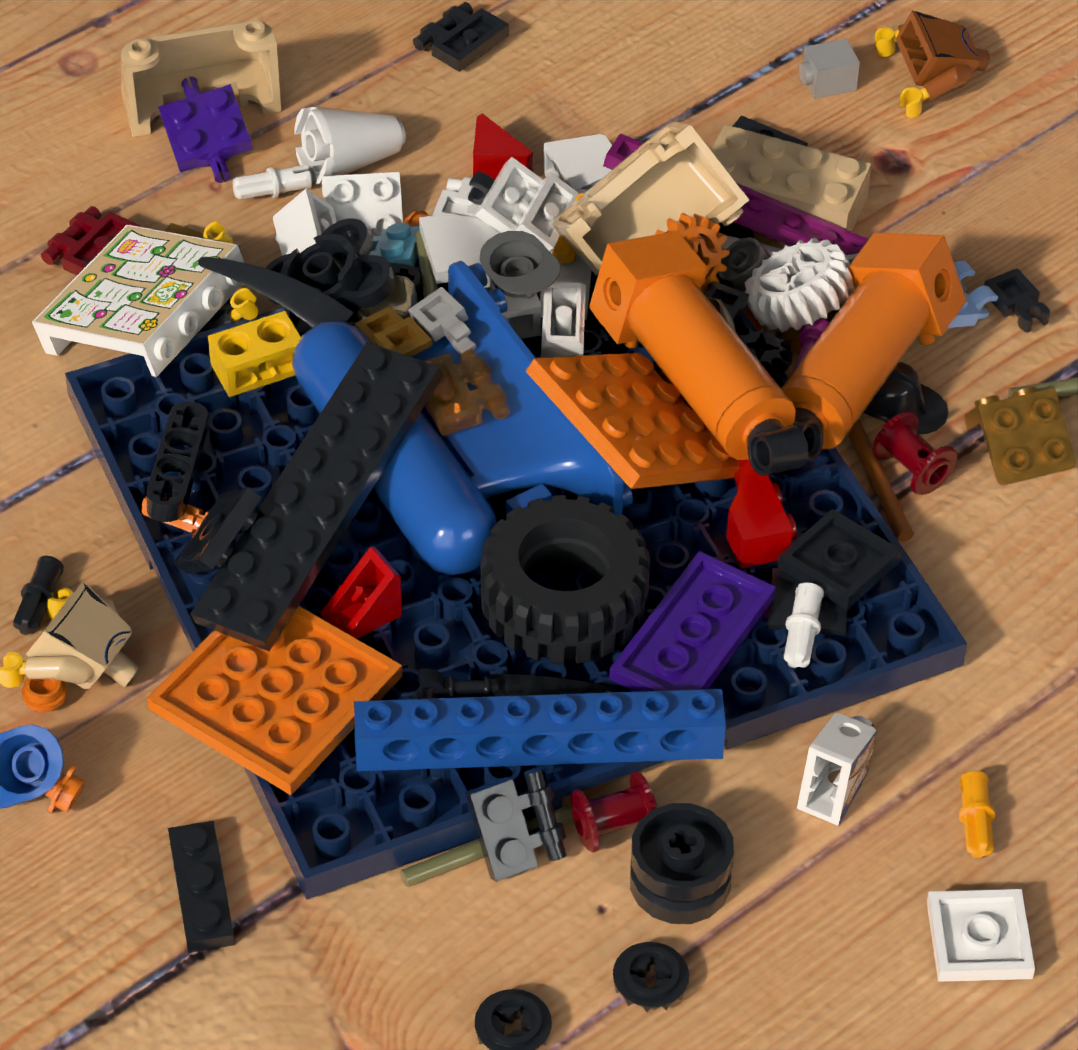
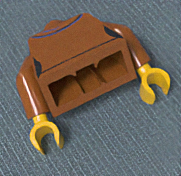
(936, 54)

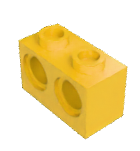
(254, 353)

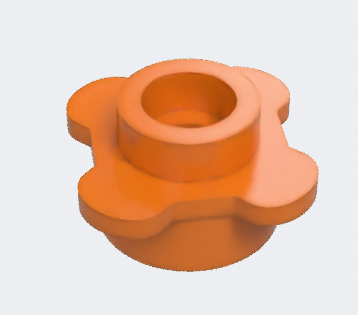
(65, 791)

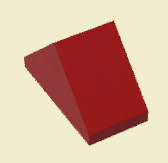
(495, 147)
(366, 597)

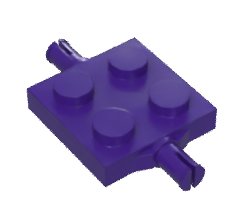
(205, 128)

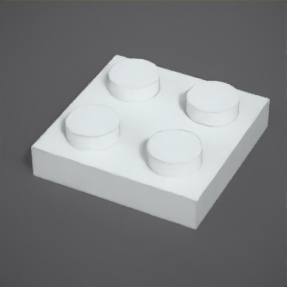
(980, 935)

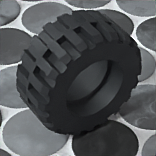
(564, 622)

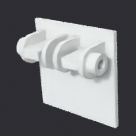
(365, 197)

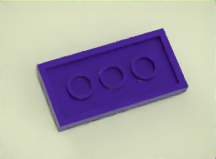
(693, 629)

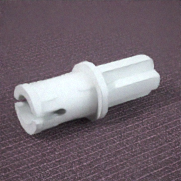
(272, 182)
(803, 624)

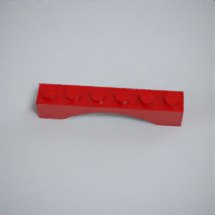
(756, 520)

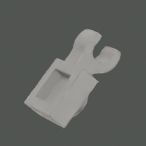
(443, 316)

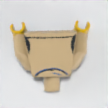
(76, 644)

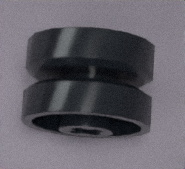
(681, 863)

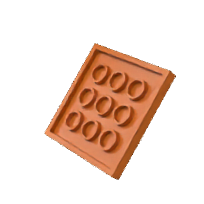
(633, 419)
(277, 707)

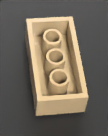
(796, 174)

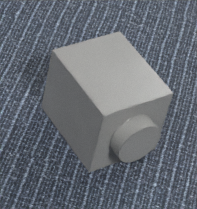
(829, 68)

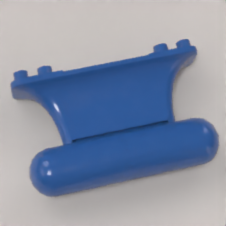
(441, 482)

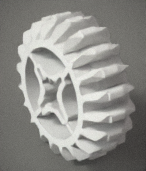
(799, 285)

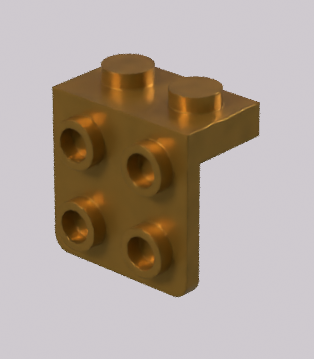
(1023, 434)

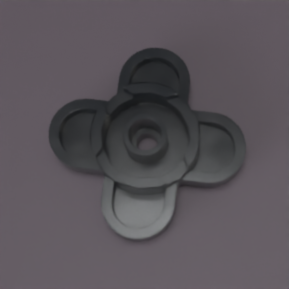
(339, 268)

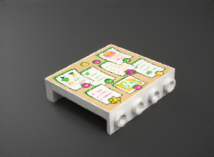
(140, 296)

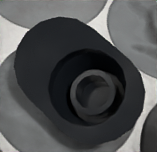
(905, 393)

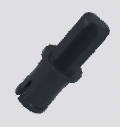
(36, 594)

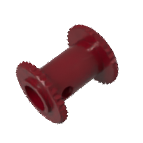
(928, 465)
(611, 811)

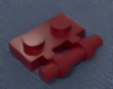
(94, 235)

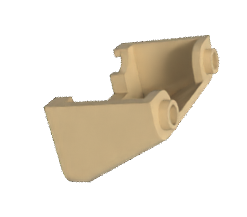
(215, 56)
(656, 182)

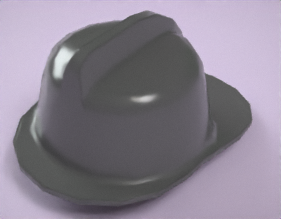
(519, 264)

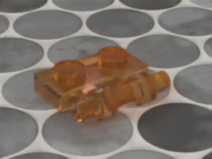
(453, 403)

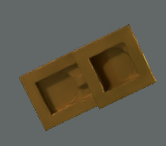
(394, 333)

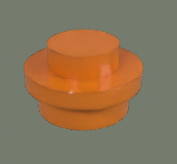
(44, 694)

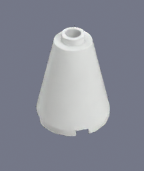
(345, 140)

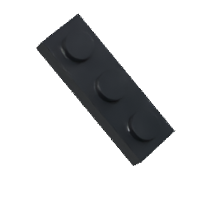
(201, 886)

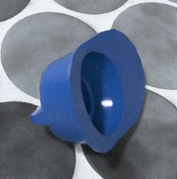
(28, 764)

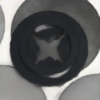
(777, 352)
(632, 968)
(506, 1007)

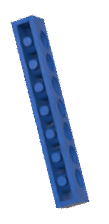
(539, 730)

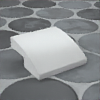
(526, 202)
(453, 239)

